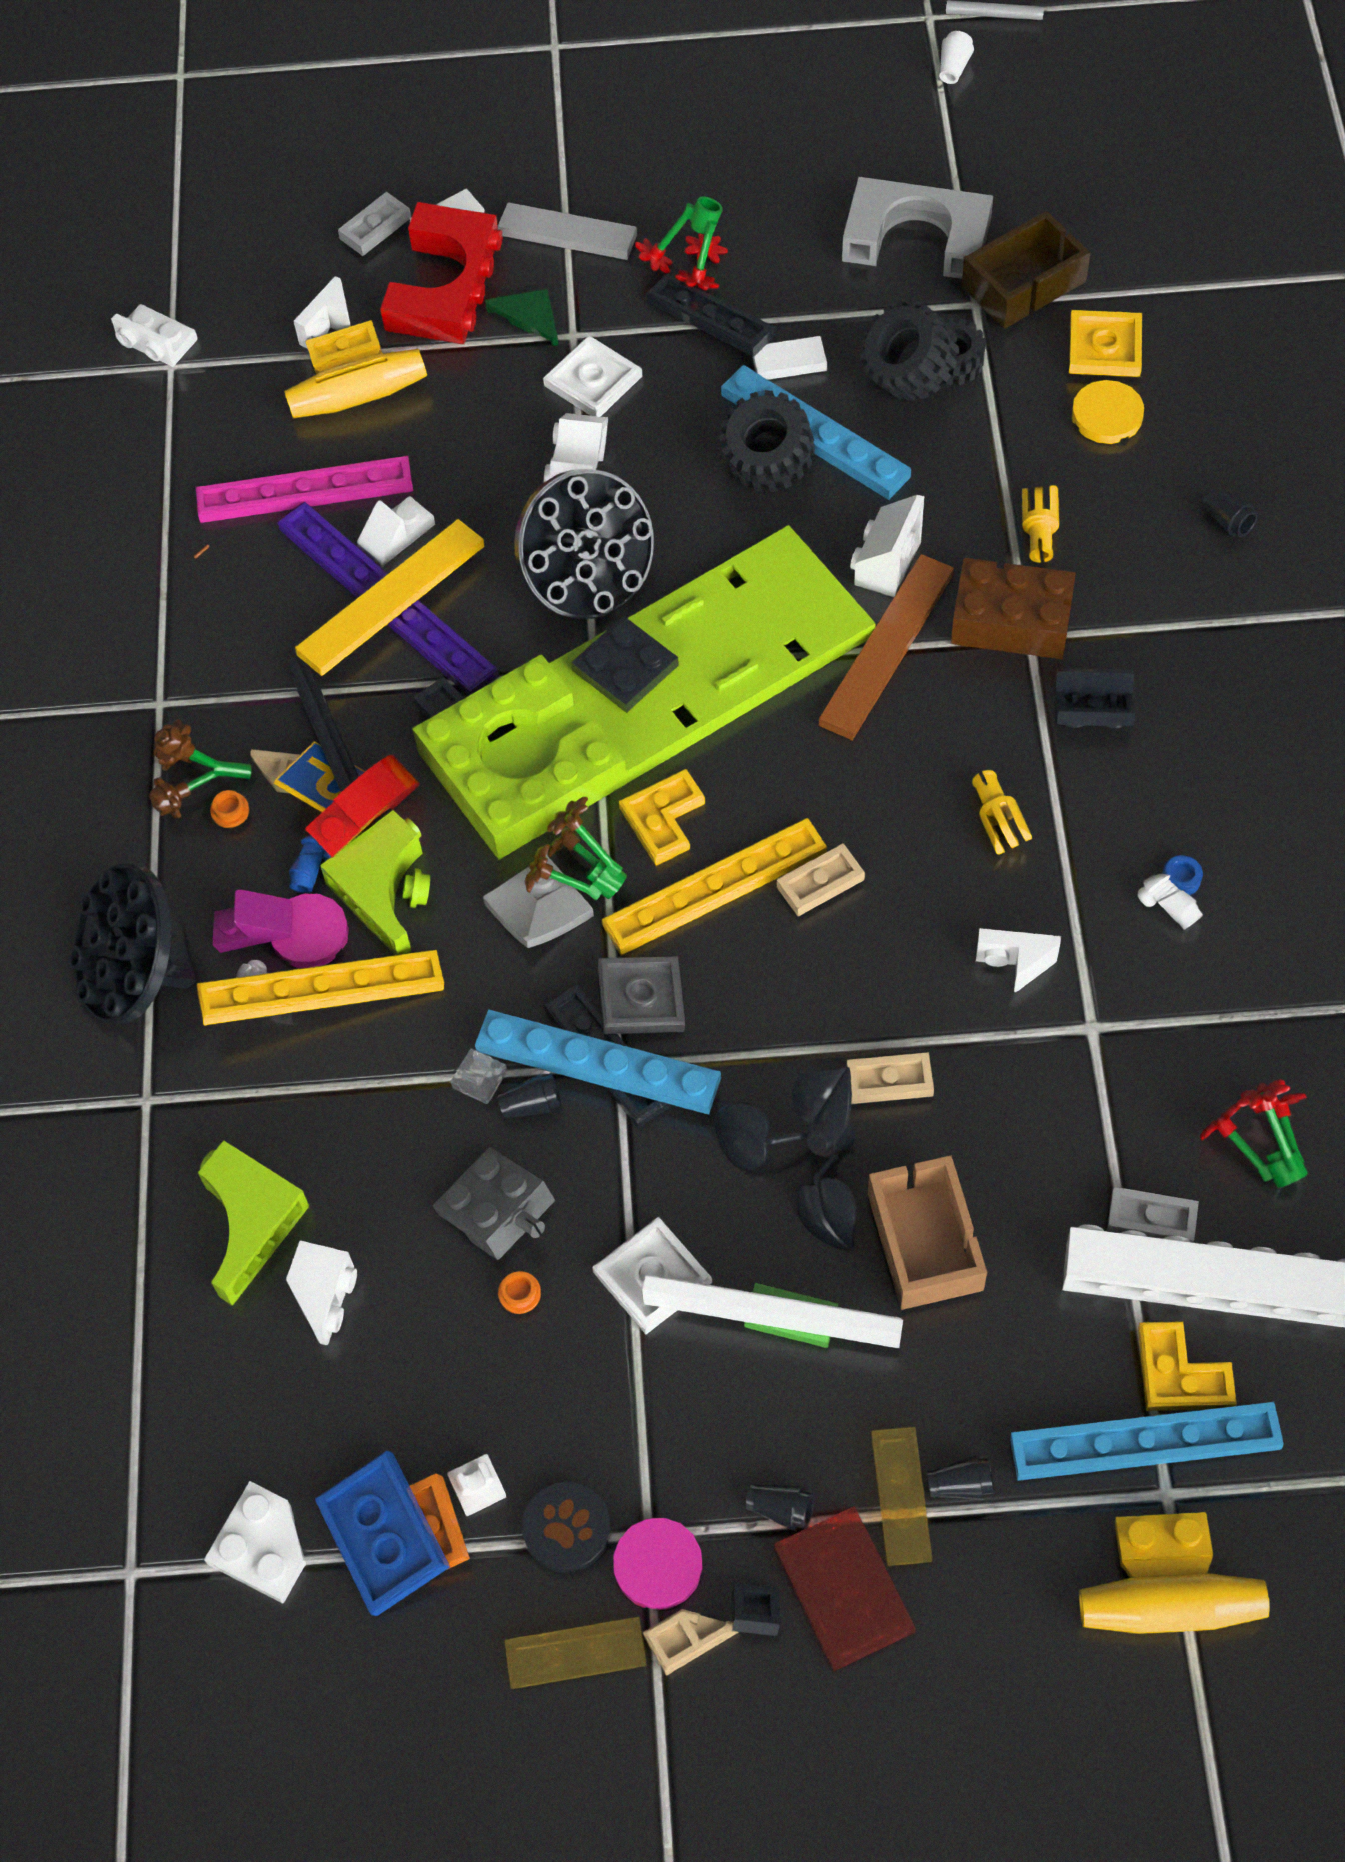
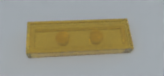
(901, 1496)
(575, 1652)

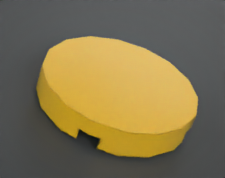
(1107, 411)

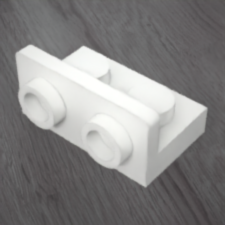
(154, 334)

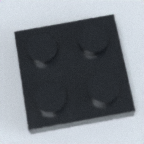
(625, 664)

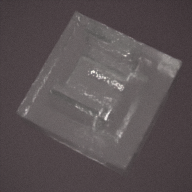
(479, 1076)

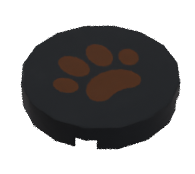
(566, 1527)

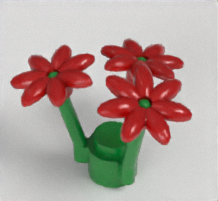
(703, 219)
(1284, 1163)

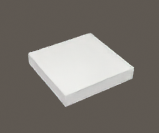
(592, 377)
(649, 1252)

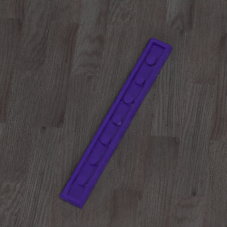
(415, 624)

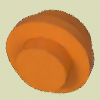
(229, 809)
(519, 1292)

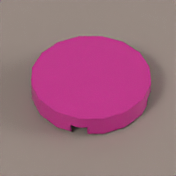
(317, 932)
(657, 1563)

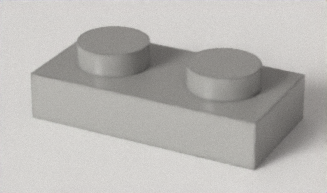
(374, 223)
(1152, 1214)

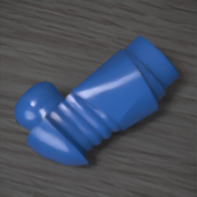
(306, 866)

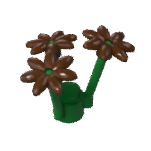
(604, 875)

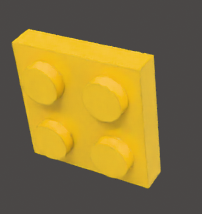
(1105, 343)

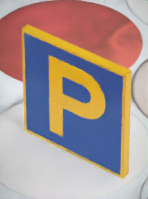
(311, 778)

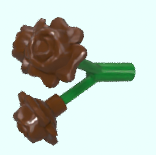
(174, 745)

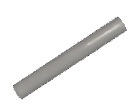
(994, 10)

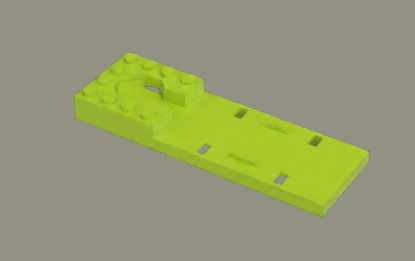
(583, 745)

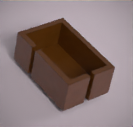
(1013, 608)

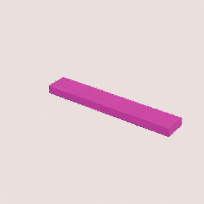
(311, 486)

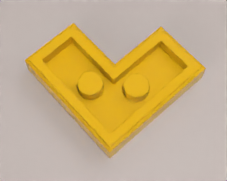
(654, 814)
(1175, 1383)

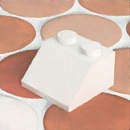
(889, 546)

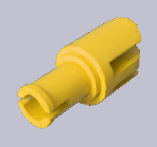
(1040, 522)
(998, 810)

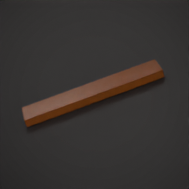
(886, 647)

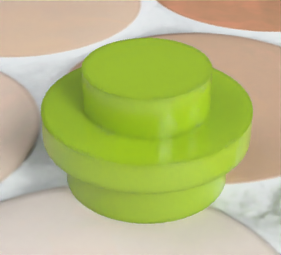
(416, 888)

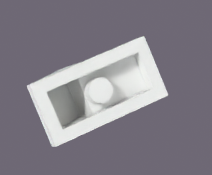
(324, 312)
(393, 530)
(1027, 951)

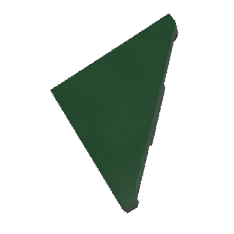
(528, 312)

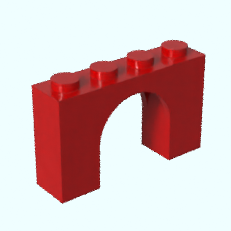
(447, 310)

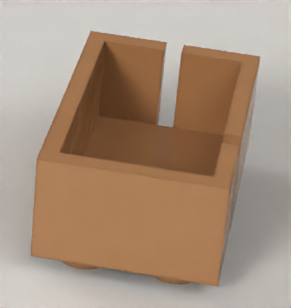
(926, 1233)

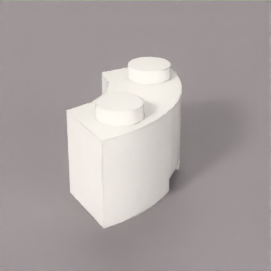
(578, 442)

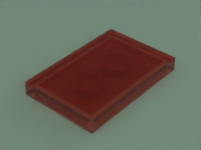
(844, 1588)

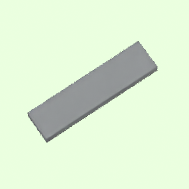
(567, 231)

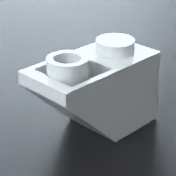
(319, 1283)

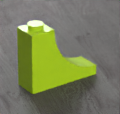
(369, 874)
(259, 1213)

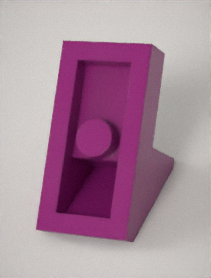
(252, 921)

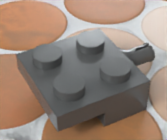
(495, 1203)

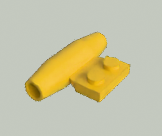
(352, 372)
(1170, 1581)

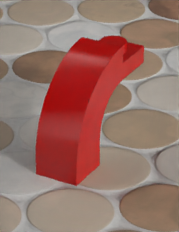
(361, 803)

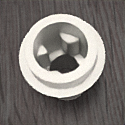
(954, 55)

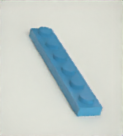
(831, 440)
(598, 1061)
(1146, 1441)

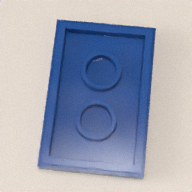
(382, 1533)

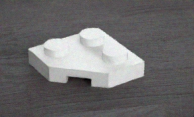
(260, 1544)

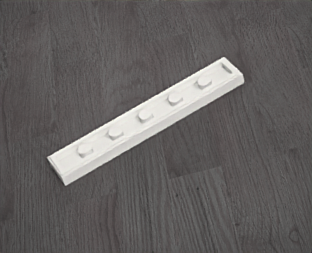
(772, 1311)

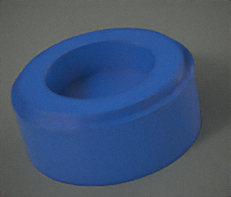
(1184, 872)

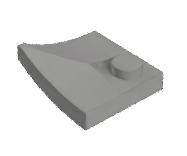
(541, 914)

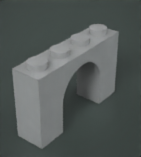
(885, 203)

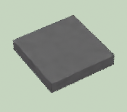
(641, 995)

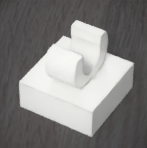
(476, 1485)

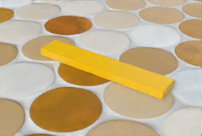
(389, 597)
(714, 886)
(319, 987)

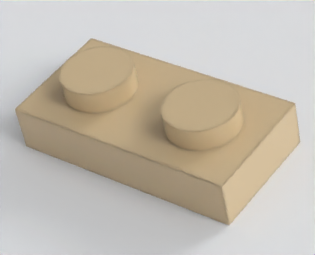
(820, 879)
(891, 1078)

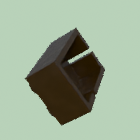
(1025, 269)

